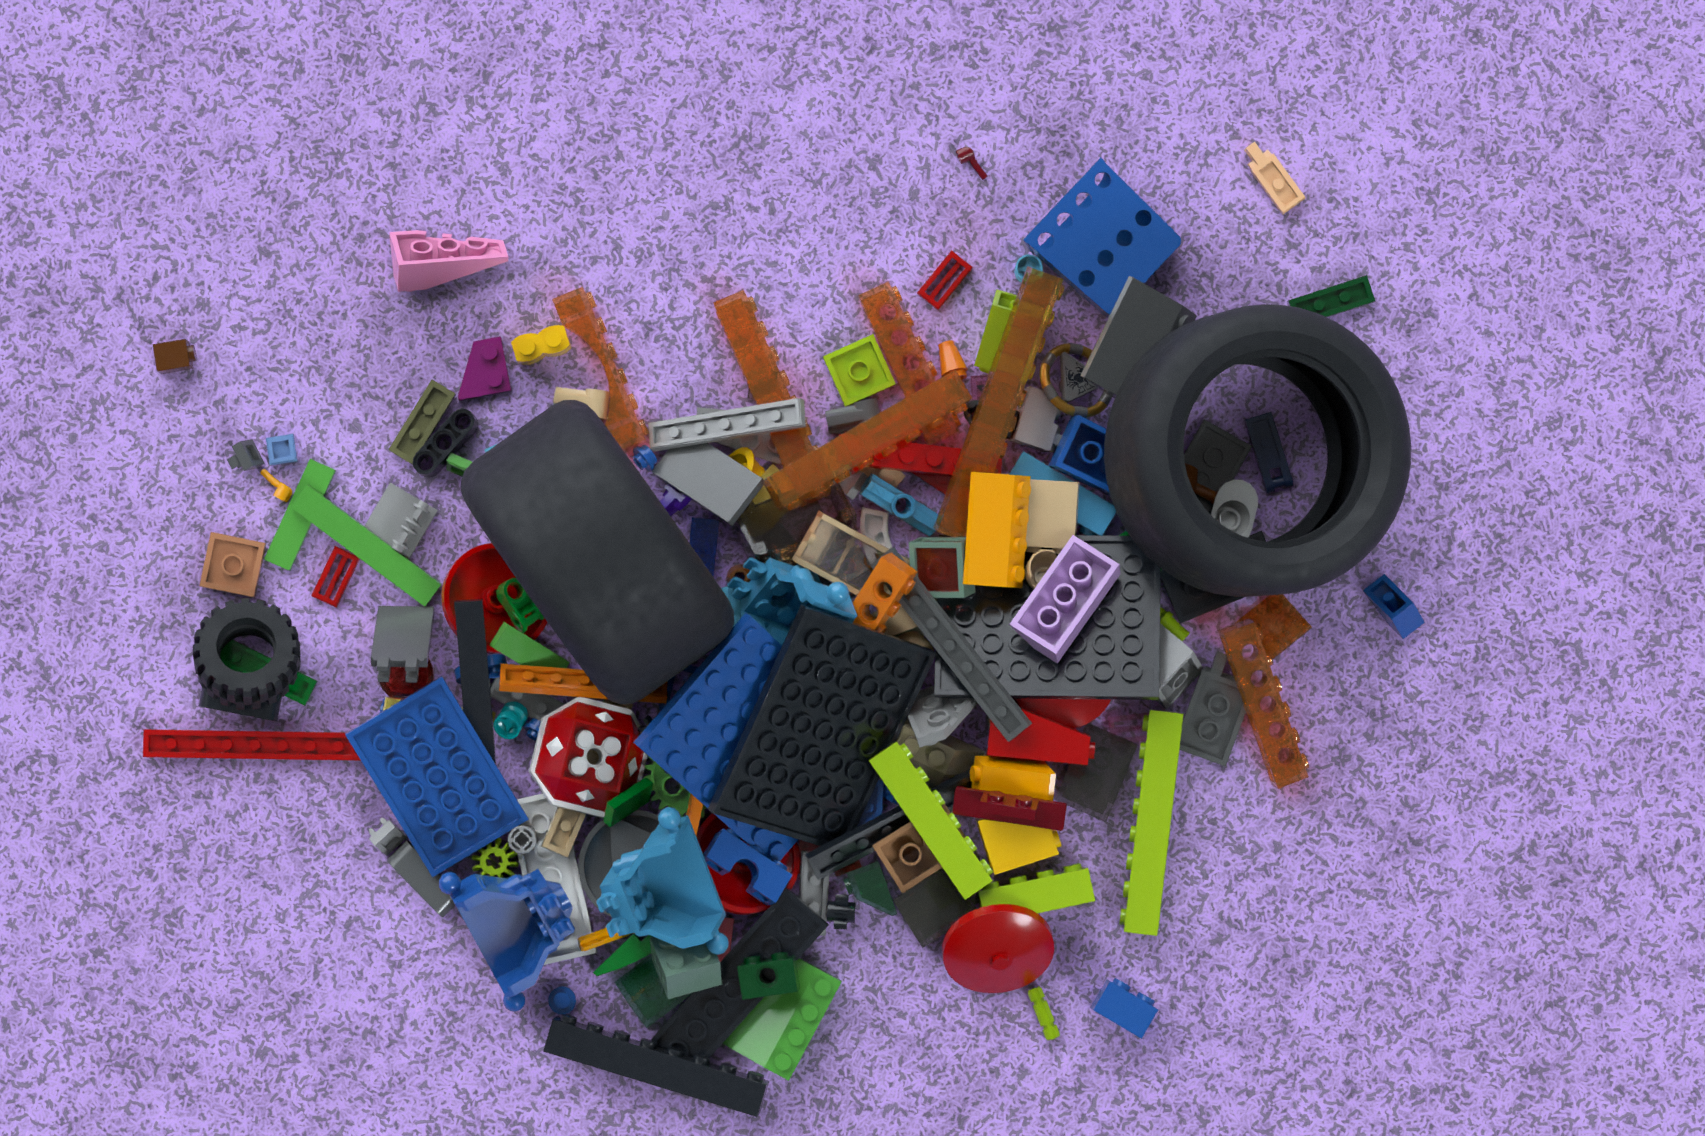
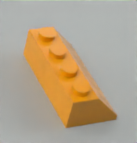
(996, 530)

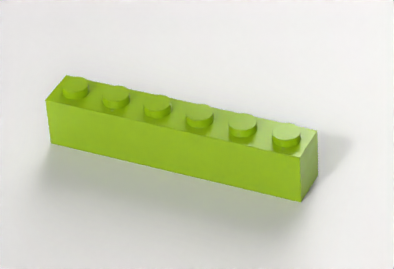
(930, 819)

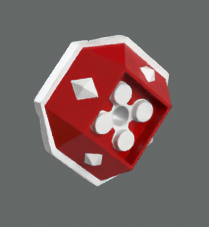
(561, 750)

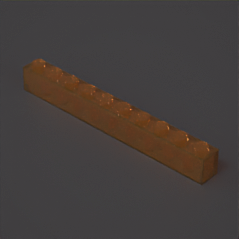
(1001, 394)

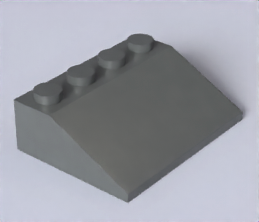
(1133, 327)

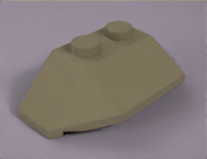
(942, 759)

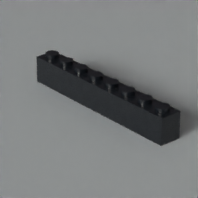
(656, 1065)

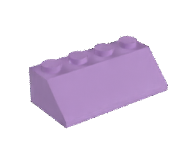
(1065, 598)

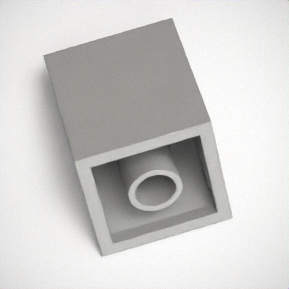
(1177, 667)

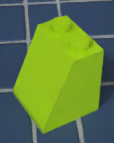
(994, 329)

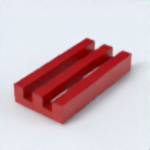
(930, 298)
(326, 598)

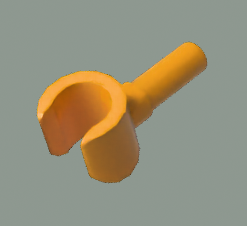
(282, 492)

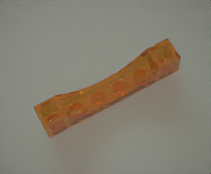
(578, 317)

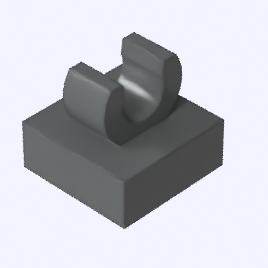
(246, 456)

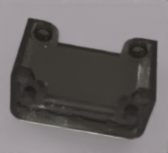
(777, 533)

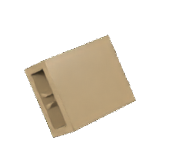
(1051, 514)

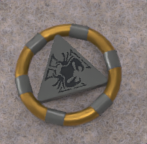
(1071, 384)

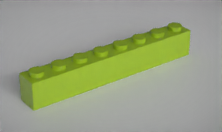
(1153, 822)

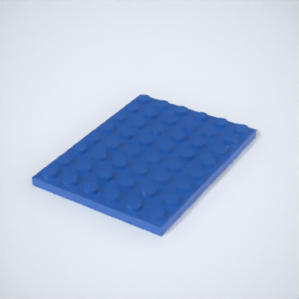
(707, 717)

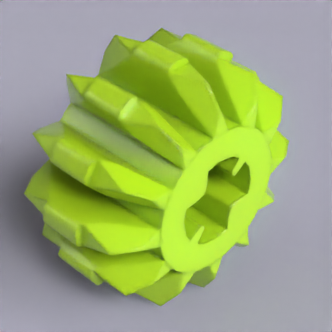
(498, 852)

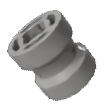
(527, 839)

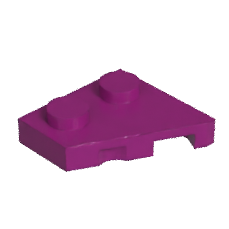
(485, 370)

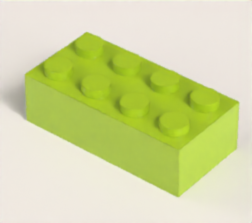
(1042, 893)

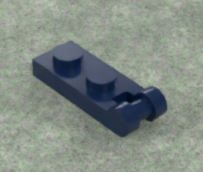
(1268, 451)

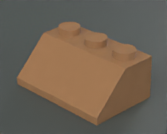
(908, 856)

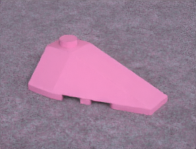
(428, 261)

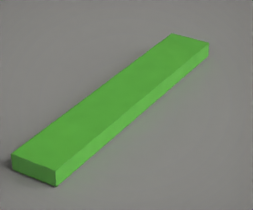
(366, 545)

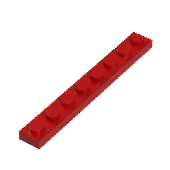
(247, 745)

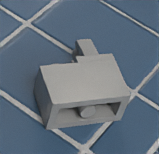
(1036, 422)

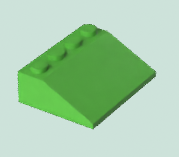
(783, 1024)

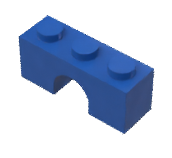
(767, 876)

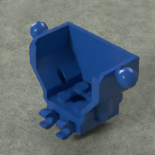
(512, 924)

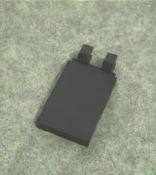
(402, 640)
(1213, 714)

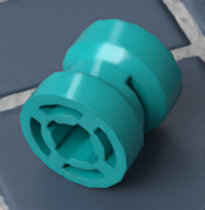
(510, 720)

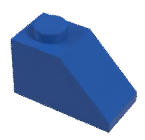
(1394, 606)

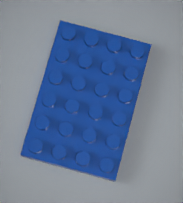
(436, 776)

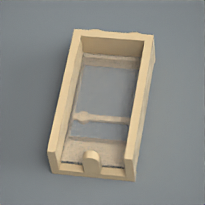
(838, 552)

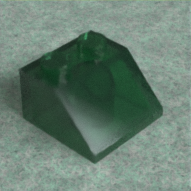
(870, 887)
(645, 992)

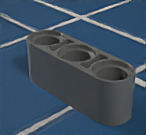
(413, 870)

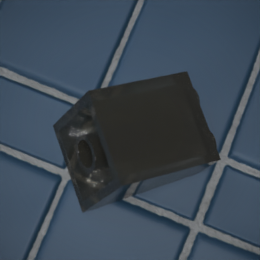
(933, 906)

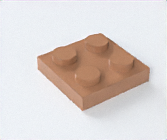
(232, 564)

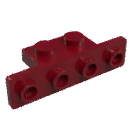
(1009, 808)

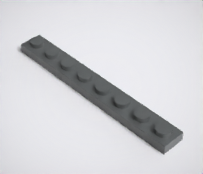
(962, 658)

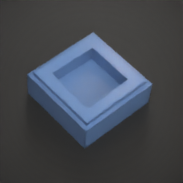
(281, 449)

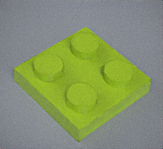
(859, 370)

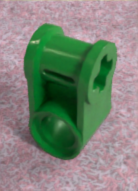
(518, 607)

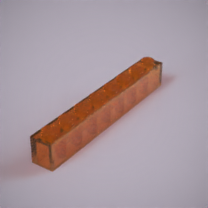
(762, 374)
(868, 440)

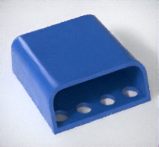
(1103, 238)

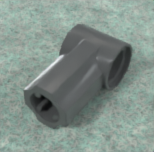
(846, 418)

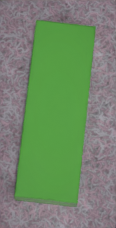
(525, 649)

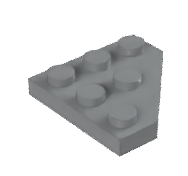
(937, 718)

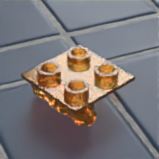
(1279, 623)

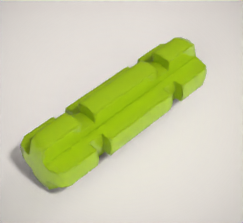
(1043, 1013)

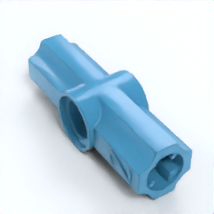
(886, 496)

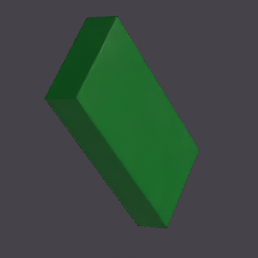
(628, 802)

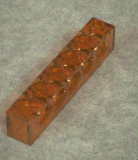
(887, 296)
(1233, 641)

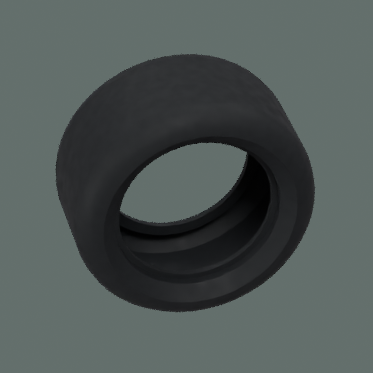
(1362, 429)
(597, 552)

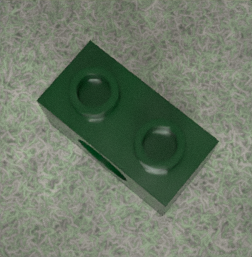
(754, 986)

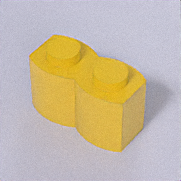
(533, 347)

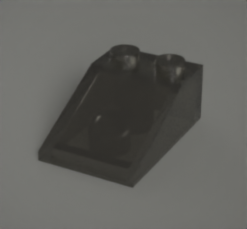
(1096, 785)

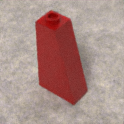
(1043, 741)

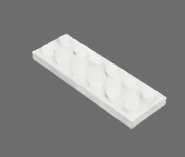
(559, 870)

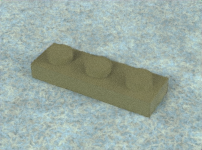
(422, 421)

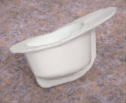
(1236, 506)

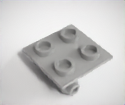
(400, 519)

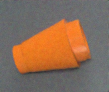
(951, 359)

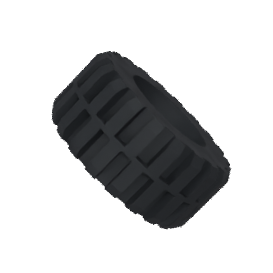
(238, 621)

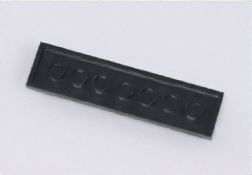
(716, 1012)

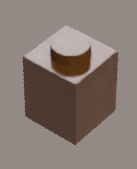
(174, 356)

